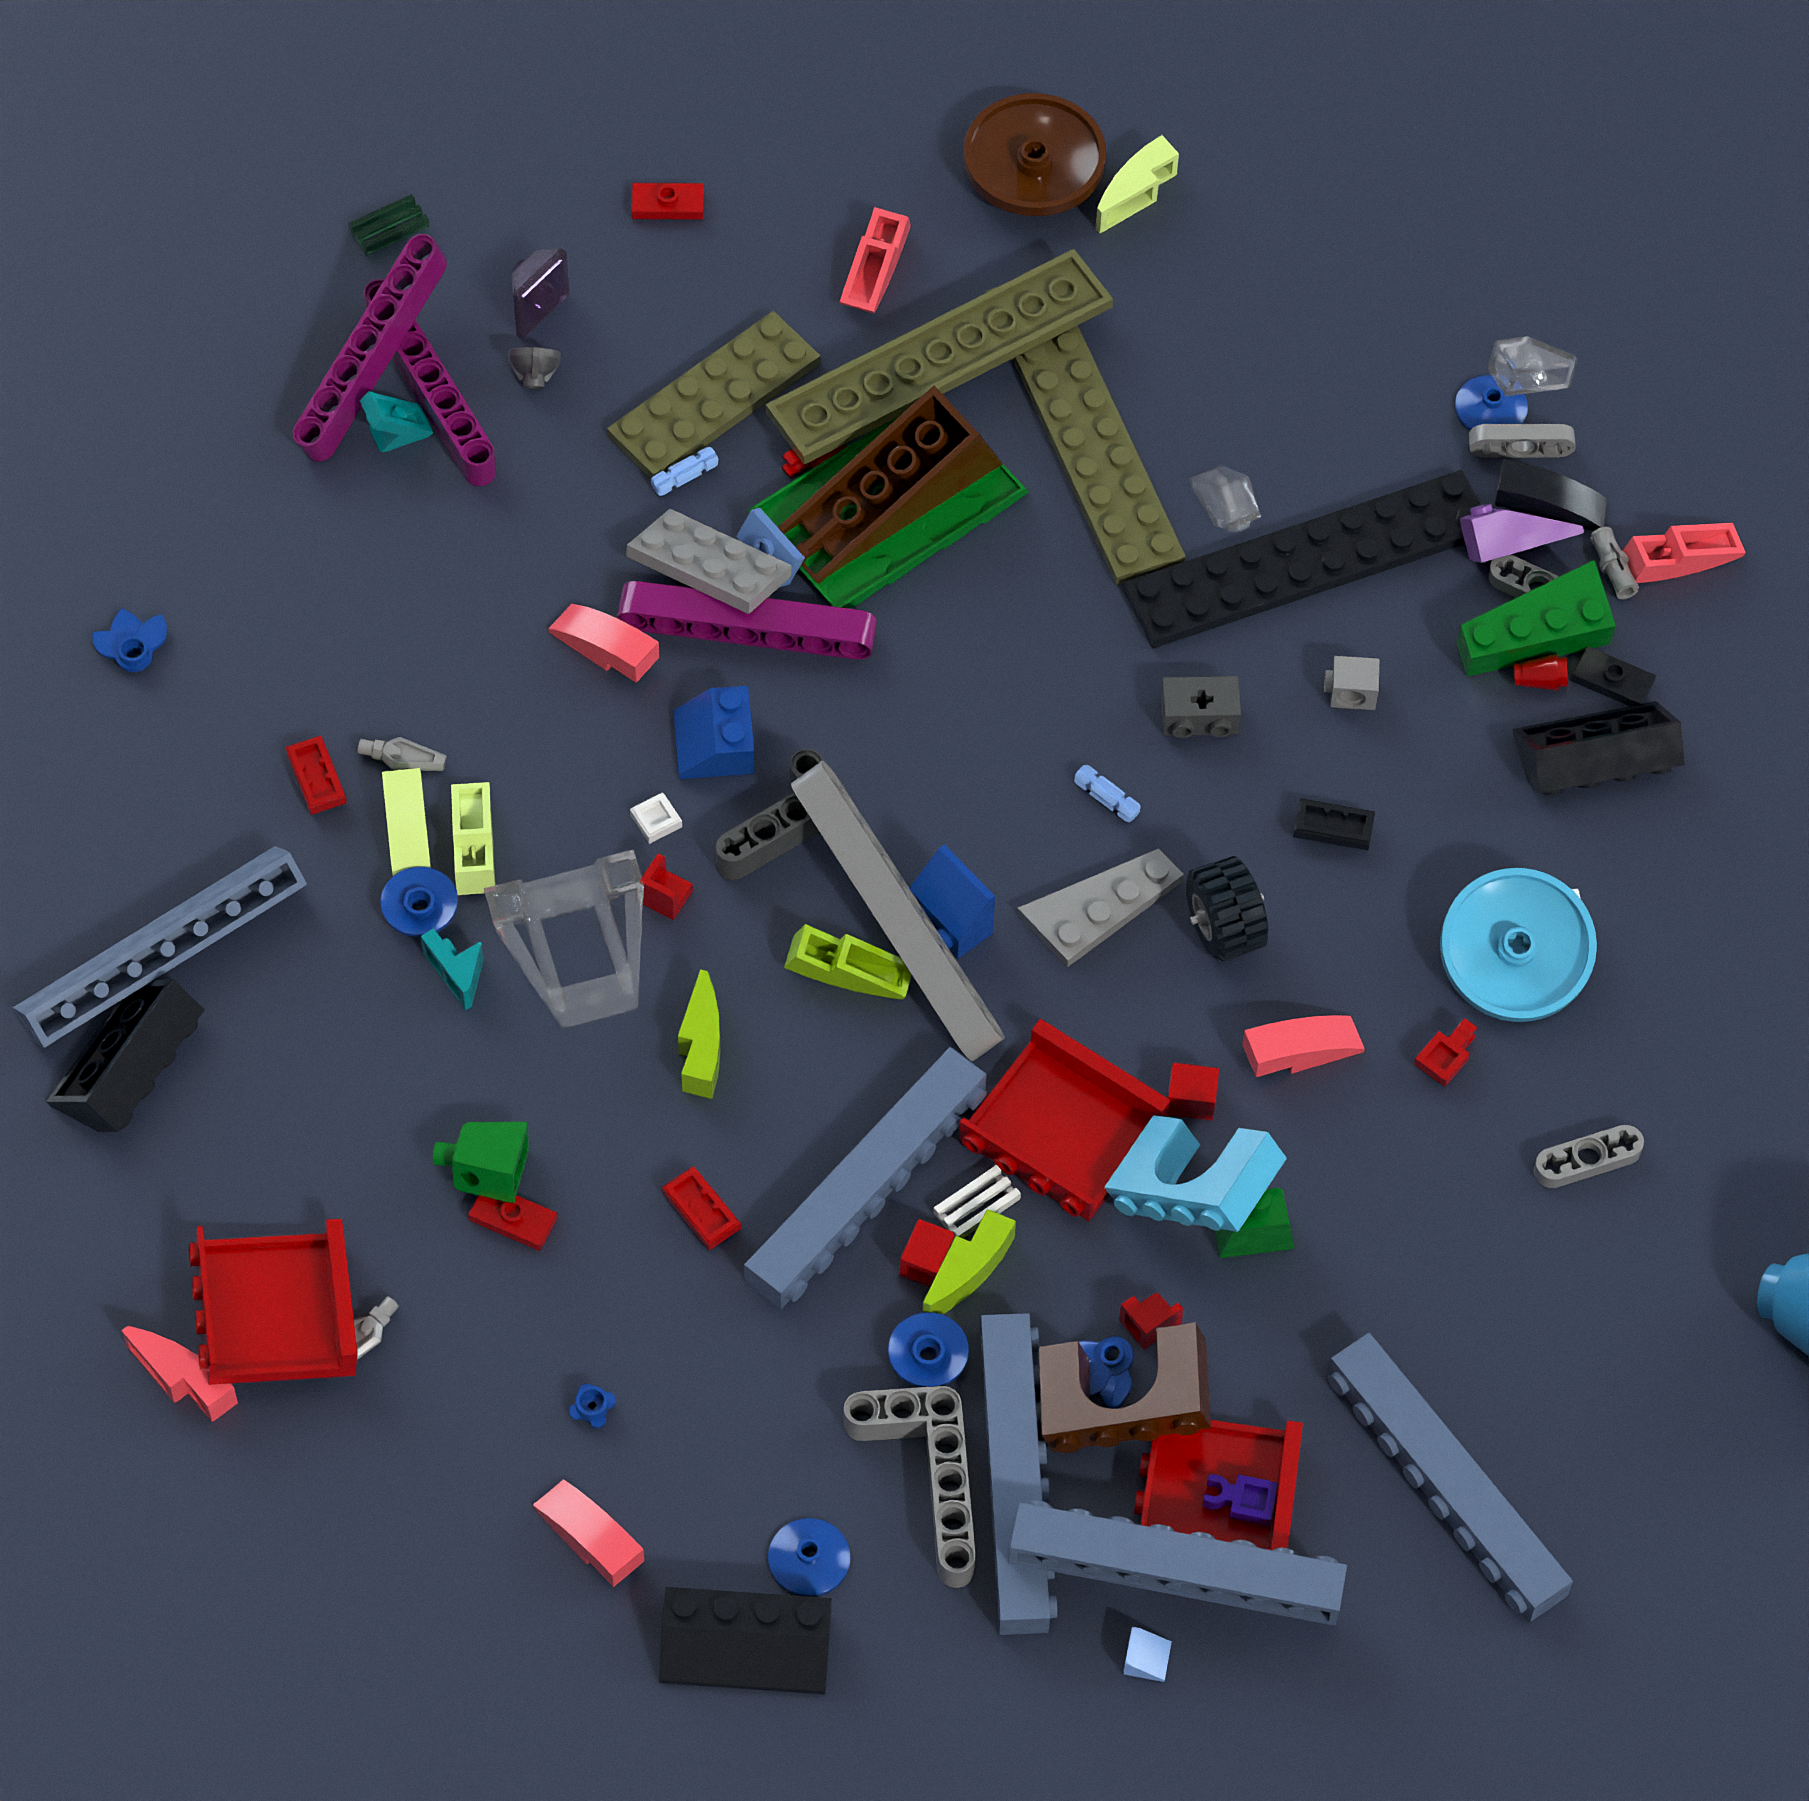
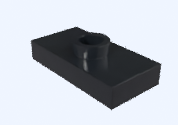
(1613, 677)
(1334, 824)

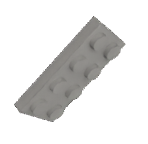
(709, 561)

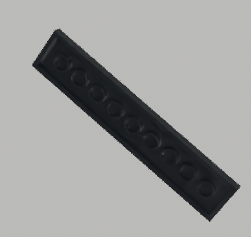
(1301, 560)

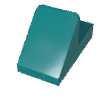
(394, 421)
(457, 971)

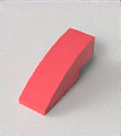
(875, 260)
(1682, 551)
(606, 640)
(1301, 1043)
(178, 1372)
(590, 1532)

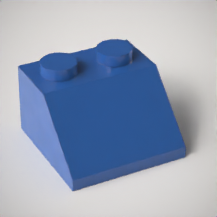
(715, 734)
(955, 902)

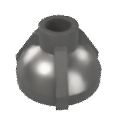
(534, 365)

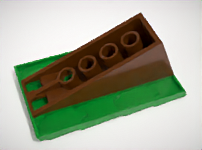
(892, 500)

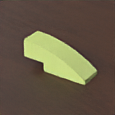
(1137, 183)
(406, 819)
(472, 837)

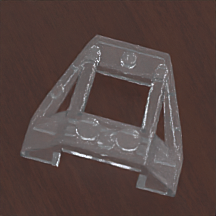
(565, 893)

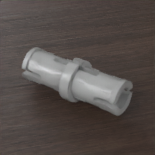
(1614, 563)

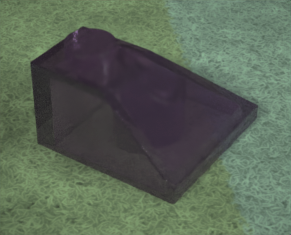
(538, 287)

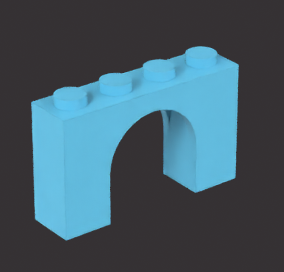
(1216, 1199)

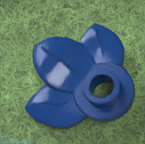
(131, 637)
(1110, 1377)

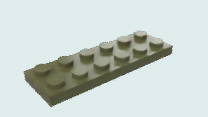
(714, 395)

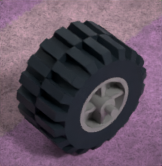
(1227, 908)

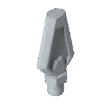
(403, 754)
(370, 1327)

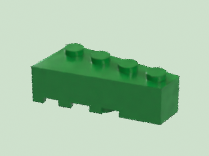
(1546, 621)

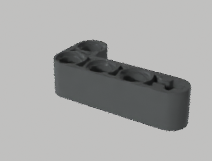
(741, 851)

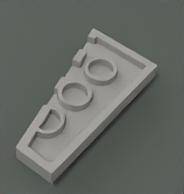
(1095, 908)

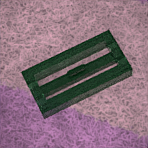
(385, 221)

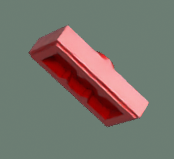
(668, 201)
(316, 775)
(701, 1208)
(519, 1221)

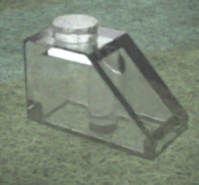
(1530, 366)
(1226, 497)

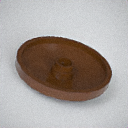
(1034, 154)

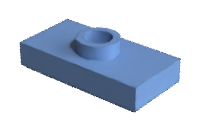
(765, 536)

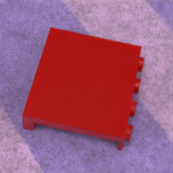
(1062, 1120)
(274, 1307)
(1180, 1470)

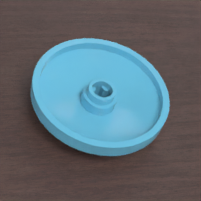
(1518, 944)

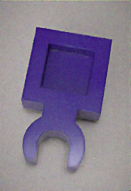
(1249, 1499)

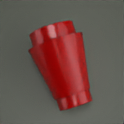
(1542, 673)

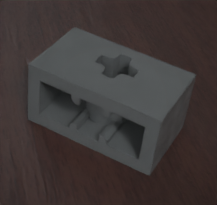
(1200, 706)

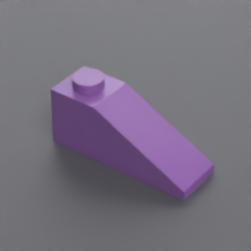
(1501, 532)

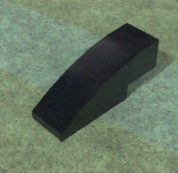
(1549, 495)

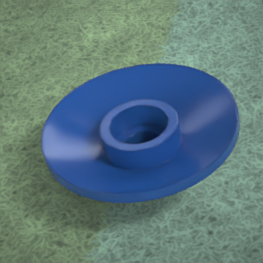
(1475, 408)
(414, 888)
(928, 1334)
(813, 1574)

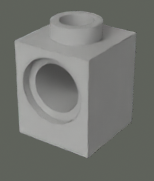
(1353, 682)

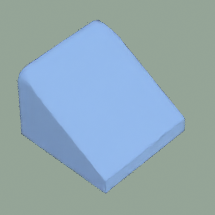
(1147, 1655)

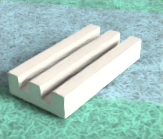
(971, 1189)

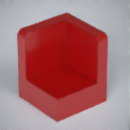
(664, 890)
(1193, 1091)
(925, 1252)
(1144, 1317)

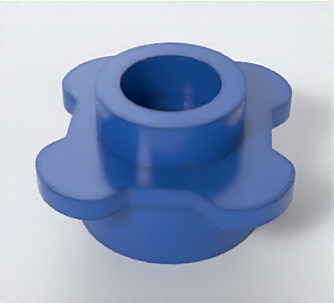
(592, 1394)

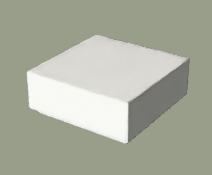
(656, 818)

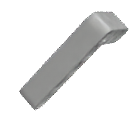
(941, 1466)

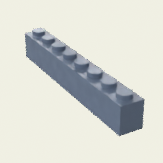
(159, 946)
(865, 1179)
(1014, 1465)
(1449, 1478)
(1177, 1562)

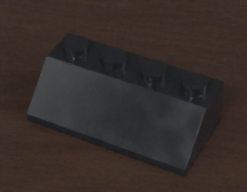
(1600, 747)
(127, 1056)
(745, 1640)

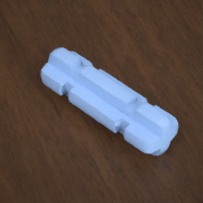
(684, 471)
(1107, 793)

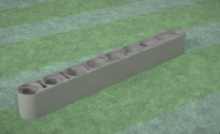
(897, 911)

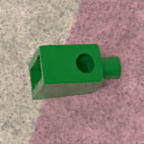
(487, 1158)
(1262, 1232)

